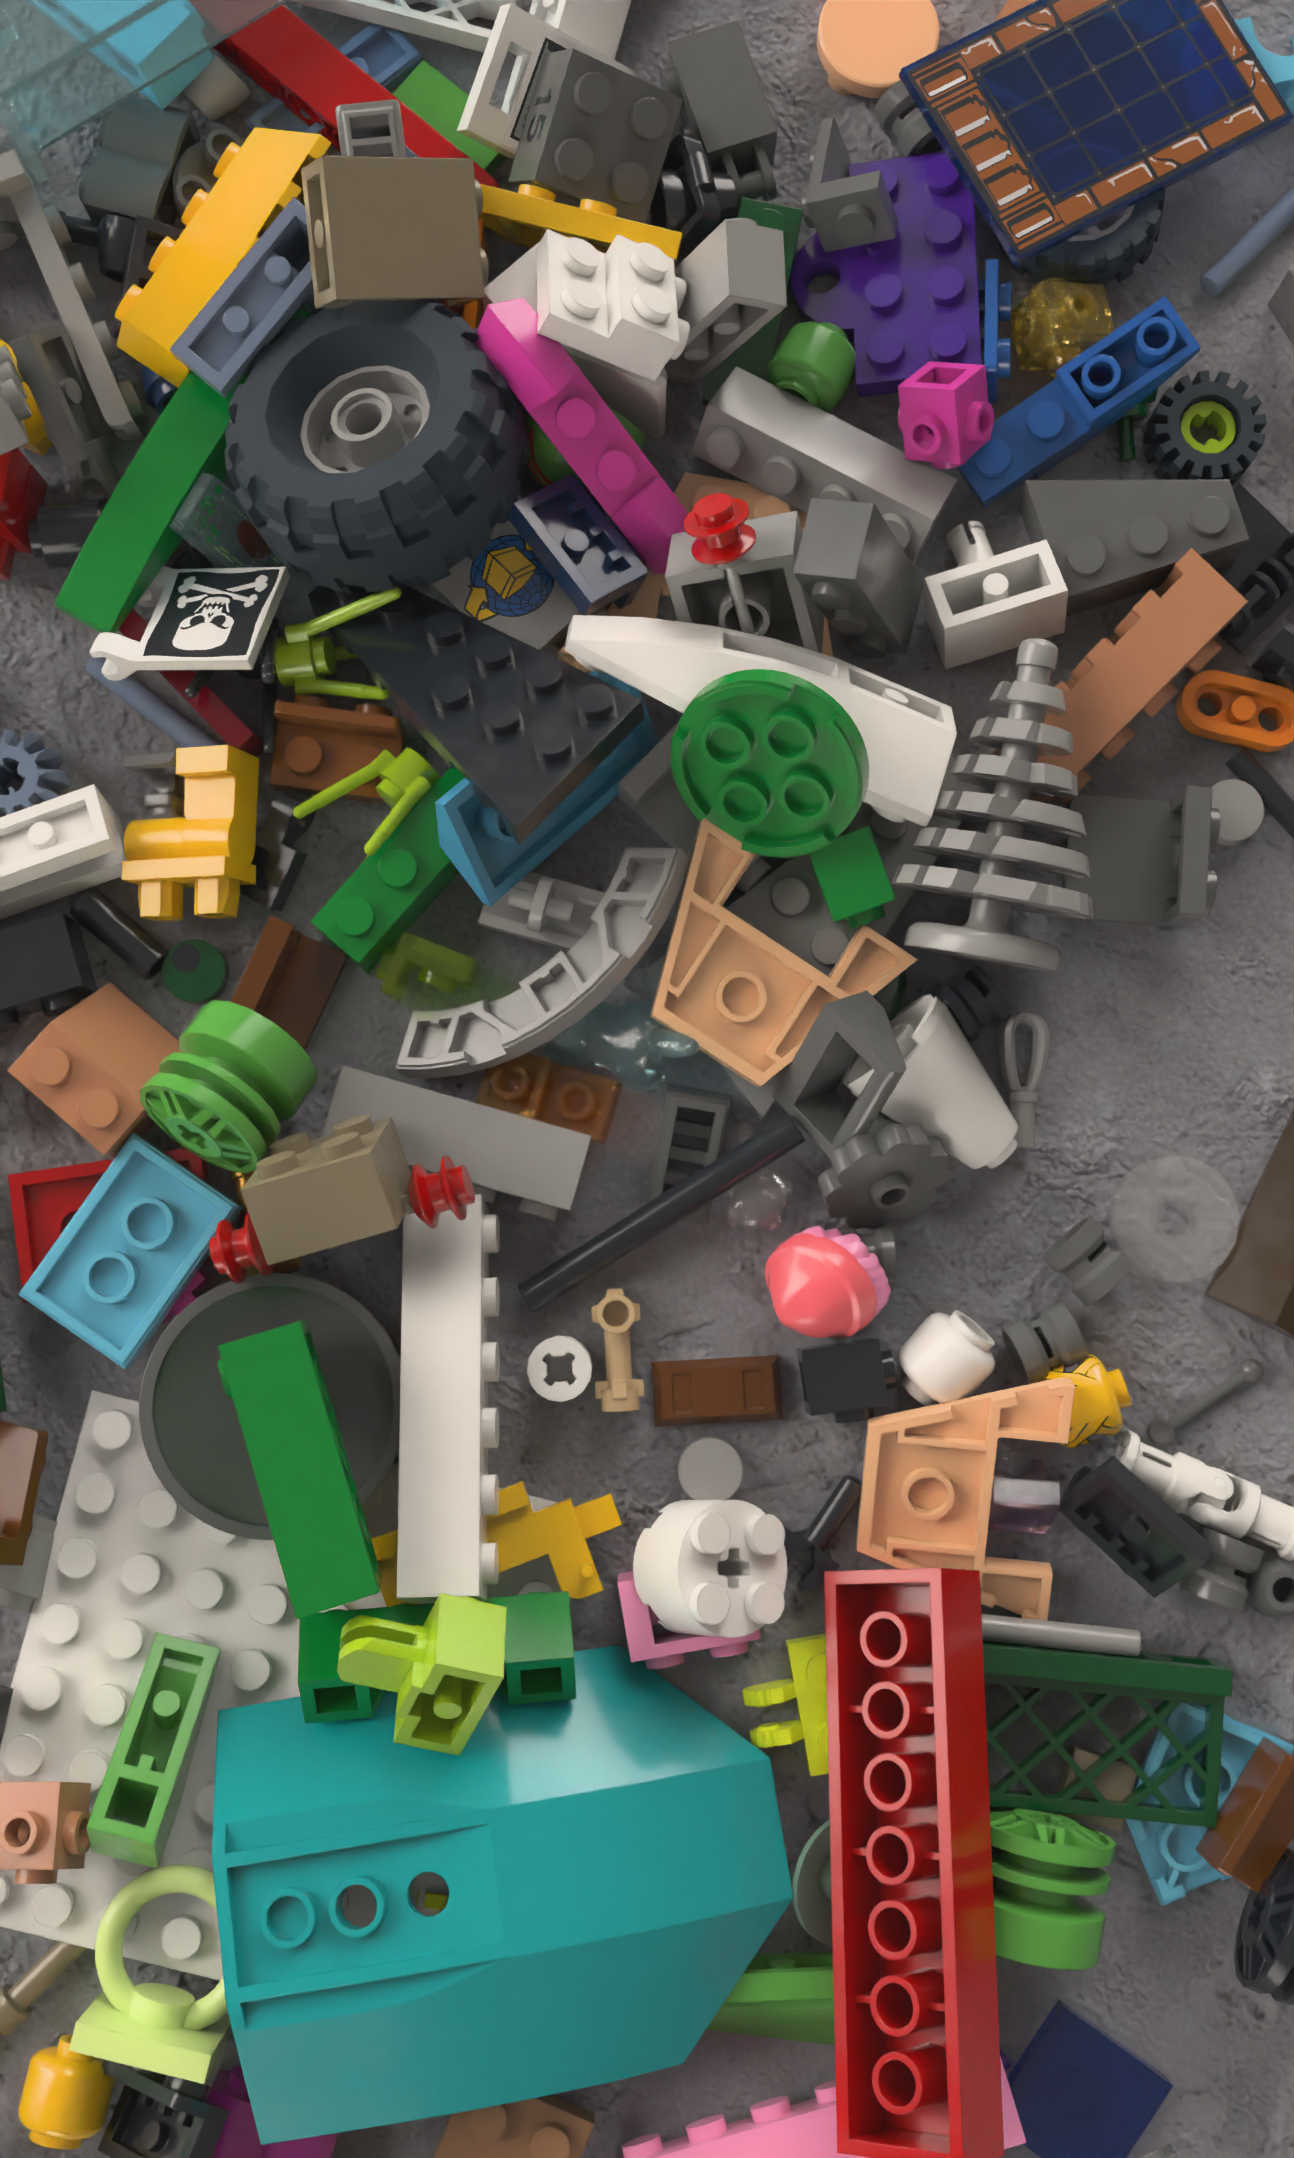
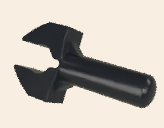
(822, 1532)

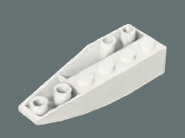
(671, 661)

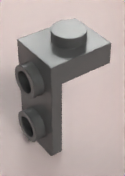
(843, 207)

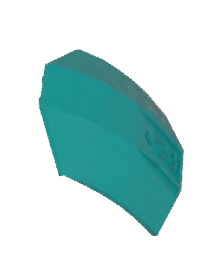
(598, 1910)

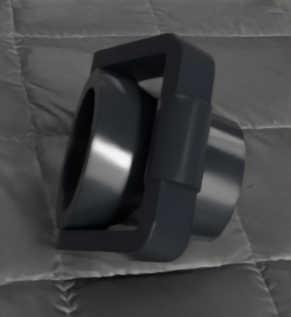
(694, 198)

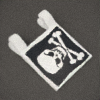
(199, 621)

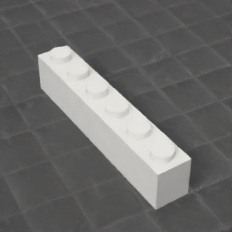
(445, 1407)

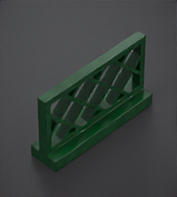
(1111, 1675)

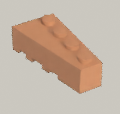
(1140, 662)

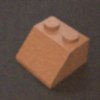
(94, 1065)

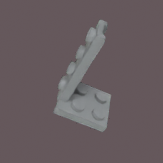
(26, 213)

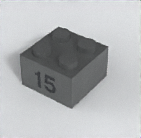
(595, 134)

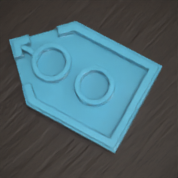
(1170, 1848)

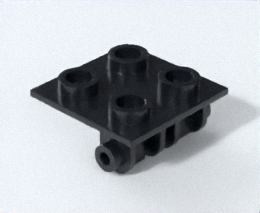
(1260, 573)

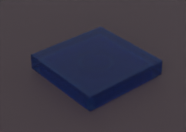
(1083, 2090)

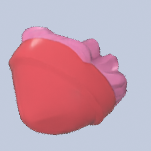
(826, 1283)

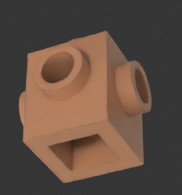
(43, 1829)

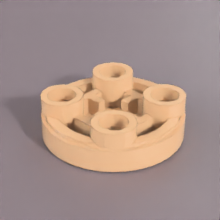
(871, 40)

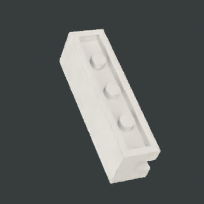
(58, 849)

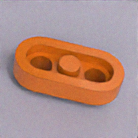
(1237, 707)

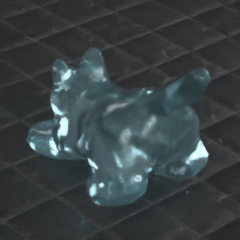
(623, 1042)

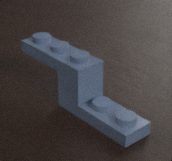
(252, 303)

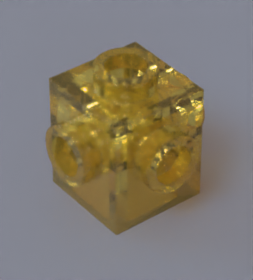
(1059, 323)

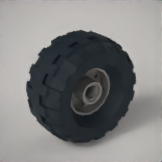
(376, 445)

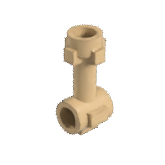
(615, 1316)

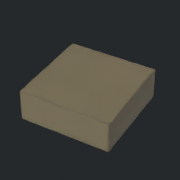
(1114, 1784)

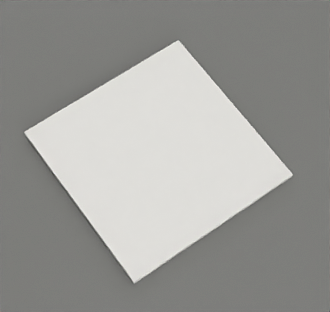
(115, 1576)

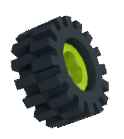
(1194, 404)

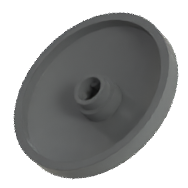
(195, 1428)

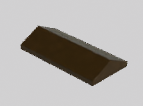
(1260, 1266)

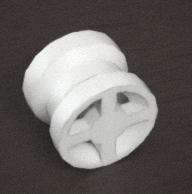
(566, 1360)

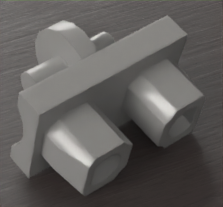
(543, 911)

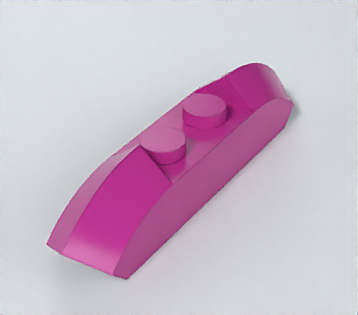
(582, 429)

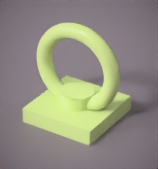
(152, 2022)

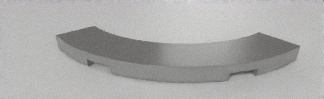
(562, 989)

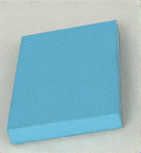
(129, 1251)

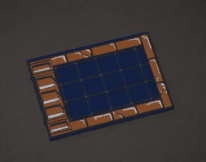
(1090, 109)

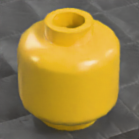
(64, 2096)

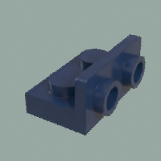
(579, 545)

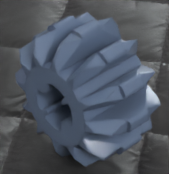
(35, 765)

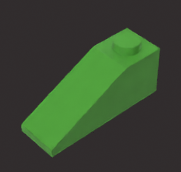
(153, 1752)

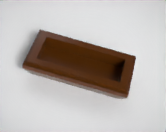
(716, 1390)

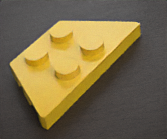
(530, 212)

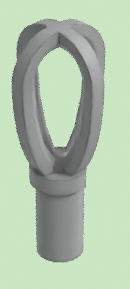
(1023, 1098)

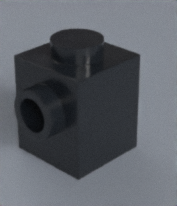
(846, 1378)

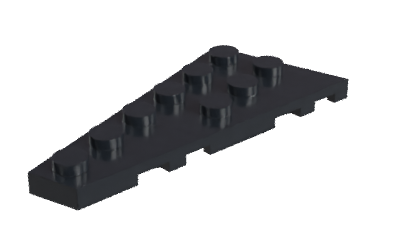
(487, 702)

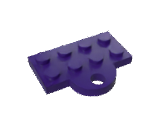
(906, 294)

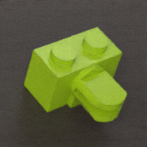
(438, 1669)

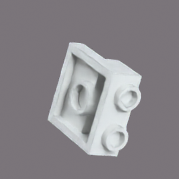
(611, 303)

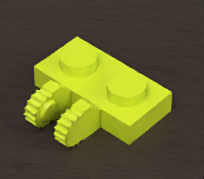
(809, 1688)

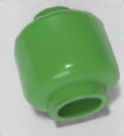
(814, 364)

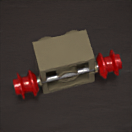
(332, 1194)

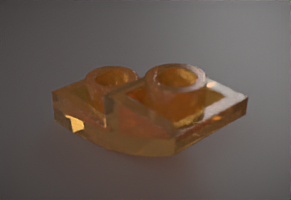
(552, 1094)

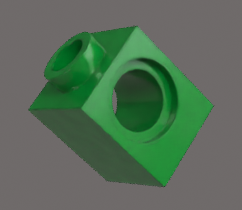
(852, 878)

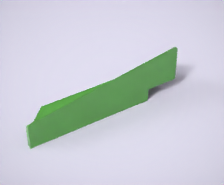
(782, 1999)

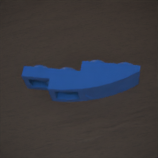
(1081, 401)

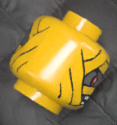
(1095, 1400)

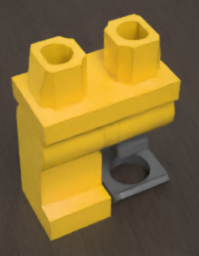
(207, 847)

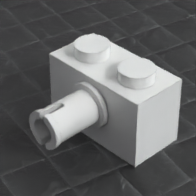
(992, 599)

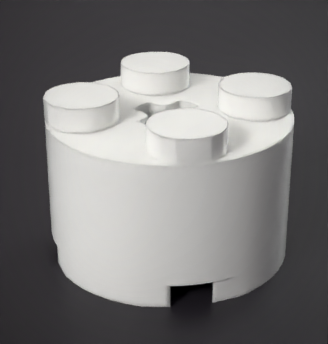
(712, 1568)

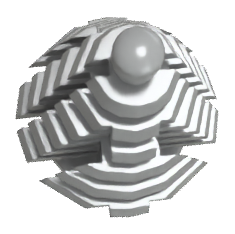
(1006, 816)

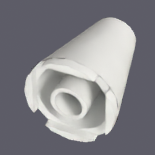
(943, 1087)

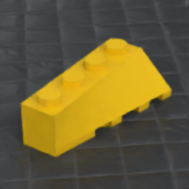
(218, 234)

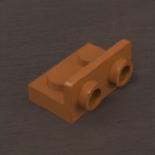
(328, 744)

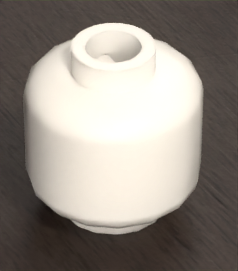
(946, 1358)

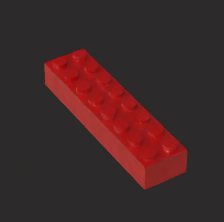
(911, 1866)

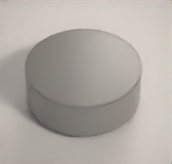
(1239, 809)
(710, 1469)

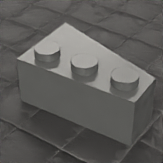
(1130, 533)

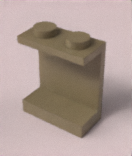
(394, 230)

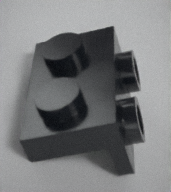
(160, 2117)

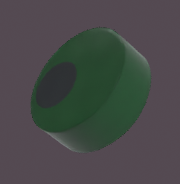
(195, 971)

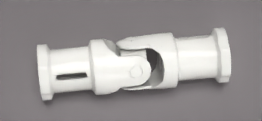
(1203, 1491)

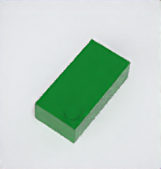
(301, 1467)

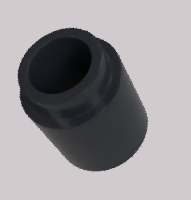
(62, 530)

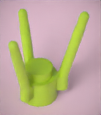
(307, 658)
(402, 786)

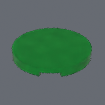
(770, 762)

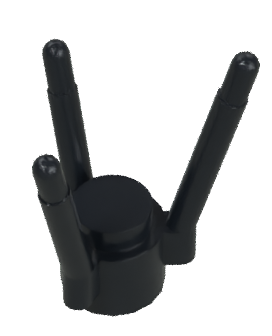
(263, 669)

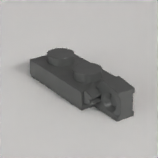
(69, 409)

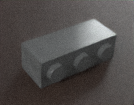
(858, 576)

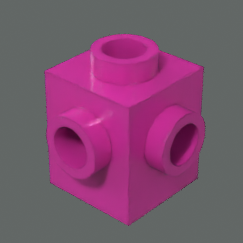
(945, 413)

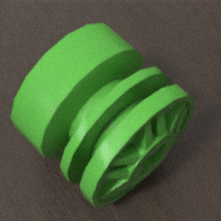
(229, 1086)
(1038, 1875)

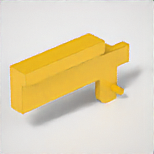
(527, 1535)

